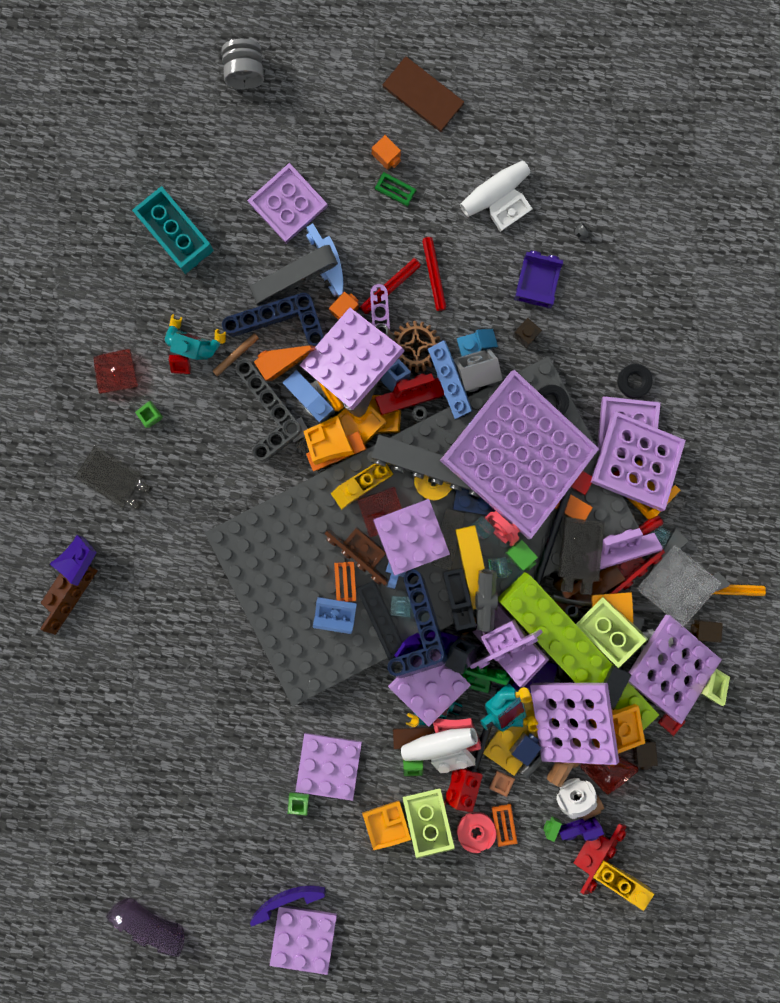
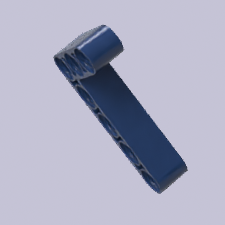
(278, 316)
(424, 629)

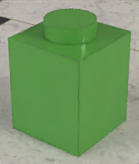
(522, 556)

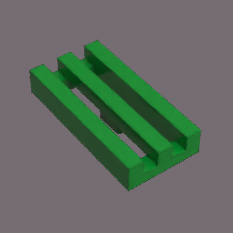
(389, 194)

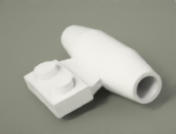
(500, 196)
(444, 749)

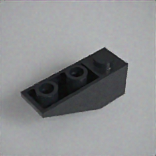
(463, 654)

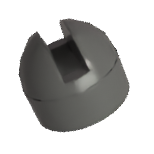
(583, 230)

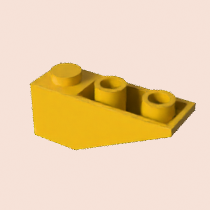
(360, 484)
(624, 885)

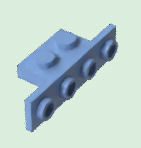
(450, 380)

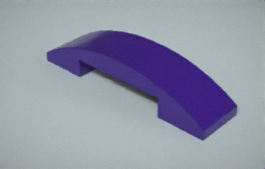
(414, 643)
(310, 894)

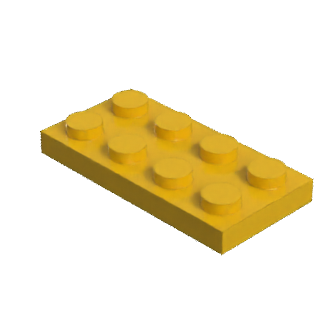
(502, 742)

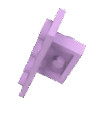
(627, 546)
(504, 639)

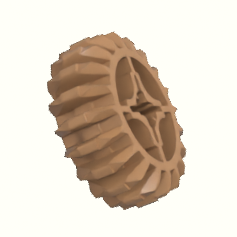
(424, 345)

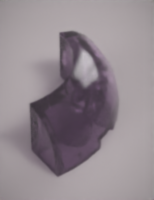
(147, 927)

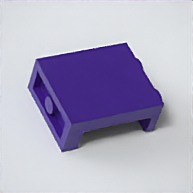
(538, 279)

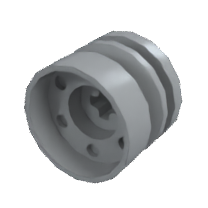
(242, 62)

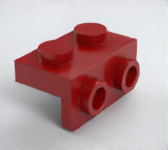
(463, 789)

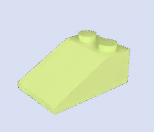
(611, 632)
(428, 823)

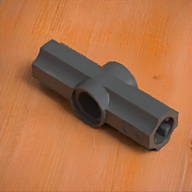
(486, 600)

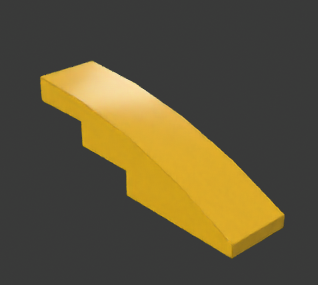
(471, 558)

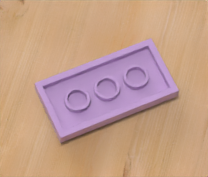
(523, 663)

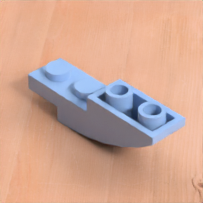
(335, 274)

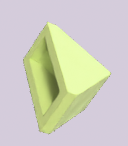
(717, 687)

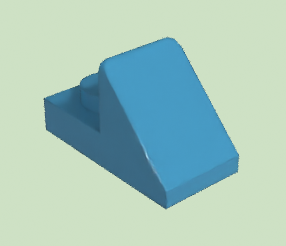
(476, 342)

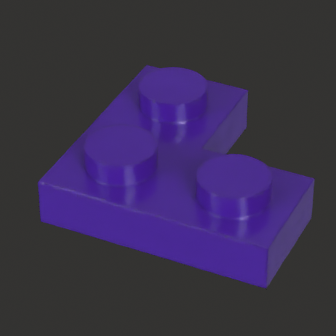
(589, 829)

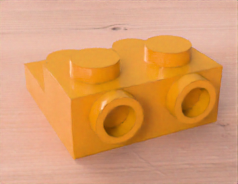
(627, 728)

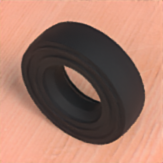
(645, 375)
(561, 395)

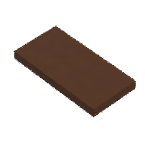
(423, 94)

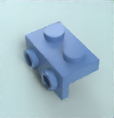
(334, 615)

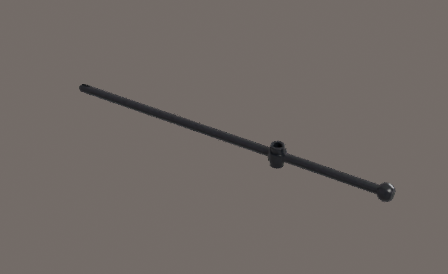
(538, 578)

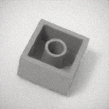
(478, 370)

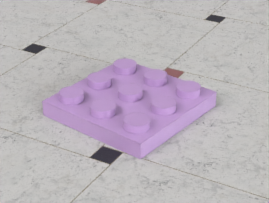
(287, 203)
(639, 410)
(411, 537)
(430, 691)
(328, 766)
(303, 939)

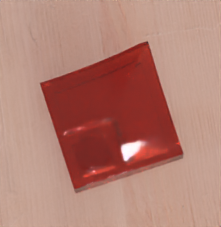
(115, 371)
(378, 506)
(610, 776)

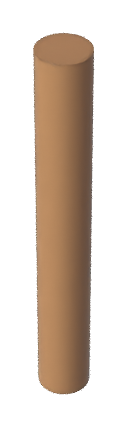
(235, 354)

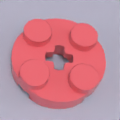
(504, 530)
(481, 842)

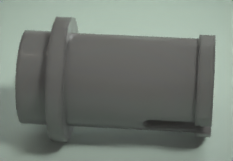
(422, 410)

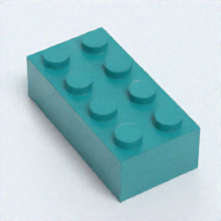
(173, 230)

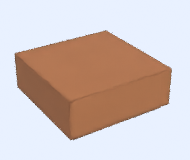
(501, 783)

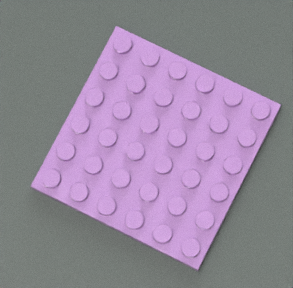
(520, 454)

